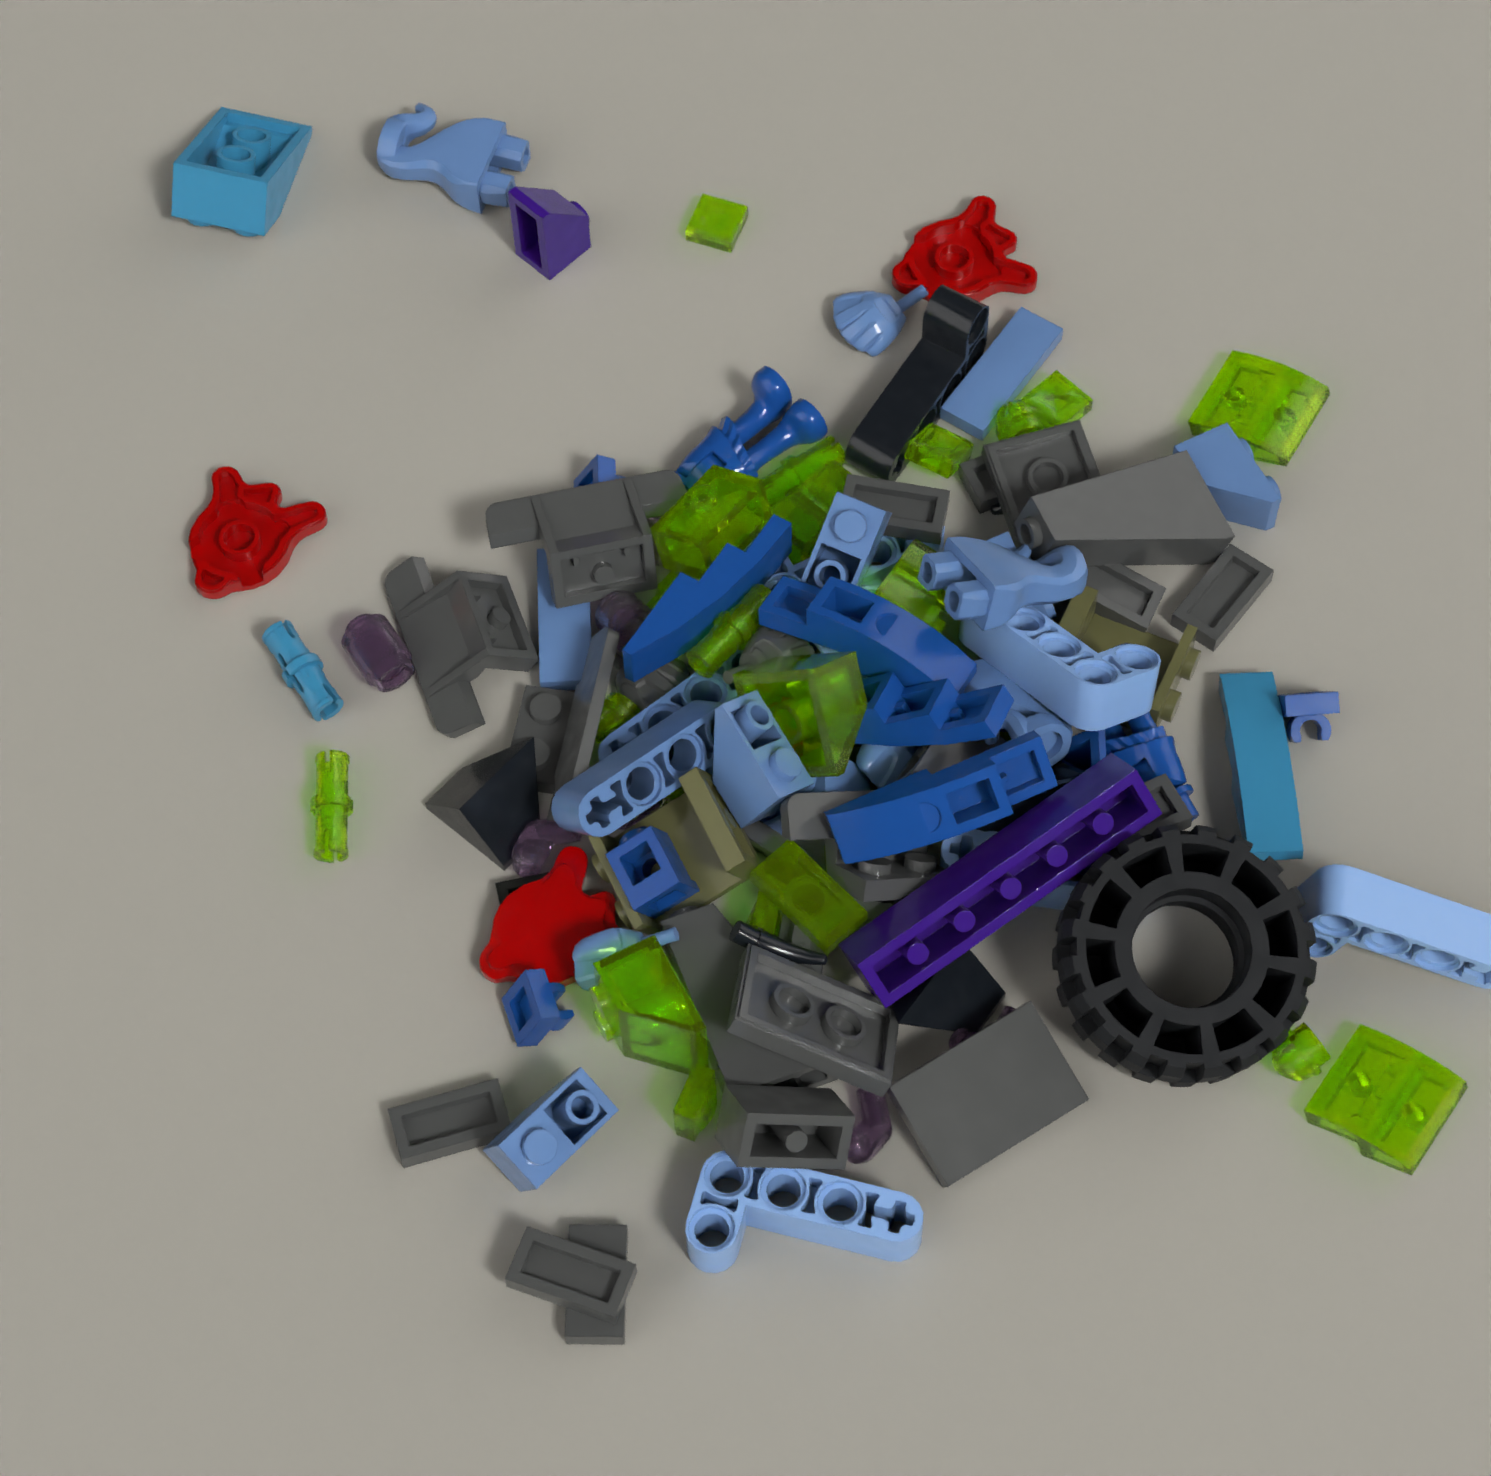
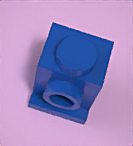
(633, 863)

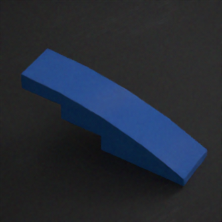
(690, 606)
(929, 713)

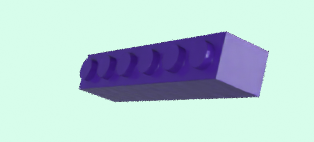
(1000, 879)

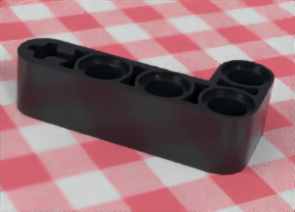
(949, 348)

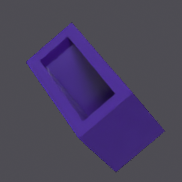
(547, 229)

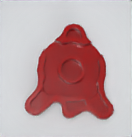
(965, 256)
(246, 535)
(544, 923)

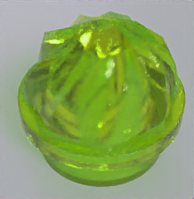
(1017, 419)
(615, 712)
(1300, 1055)

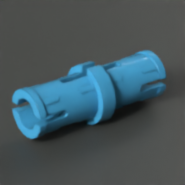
(302, 670)

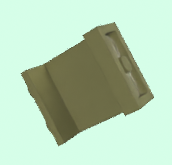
(1102, 634)
(706, 840)

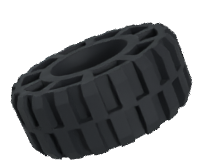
(1248, 906)

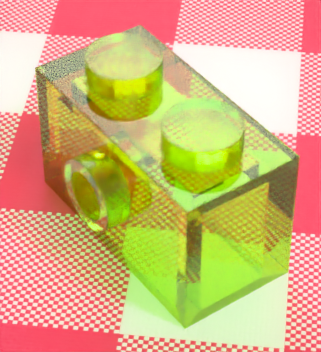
(713, 512)

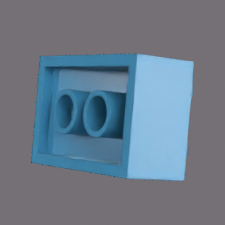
(238, 171)

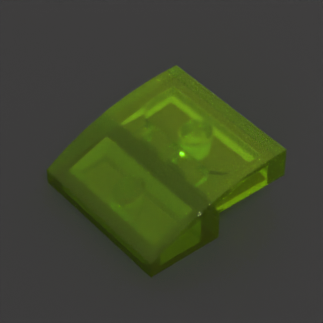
(1262, 404)
(1386, 1099)

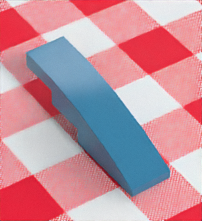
(1260, 765)

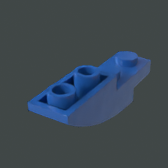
(863, 622)
(941, 804)

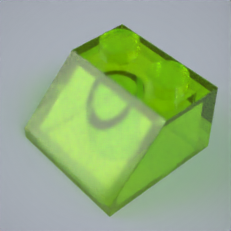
(814, 702)
(648, 1008)

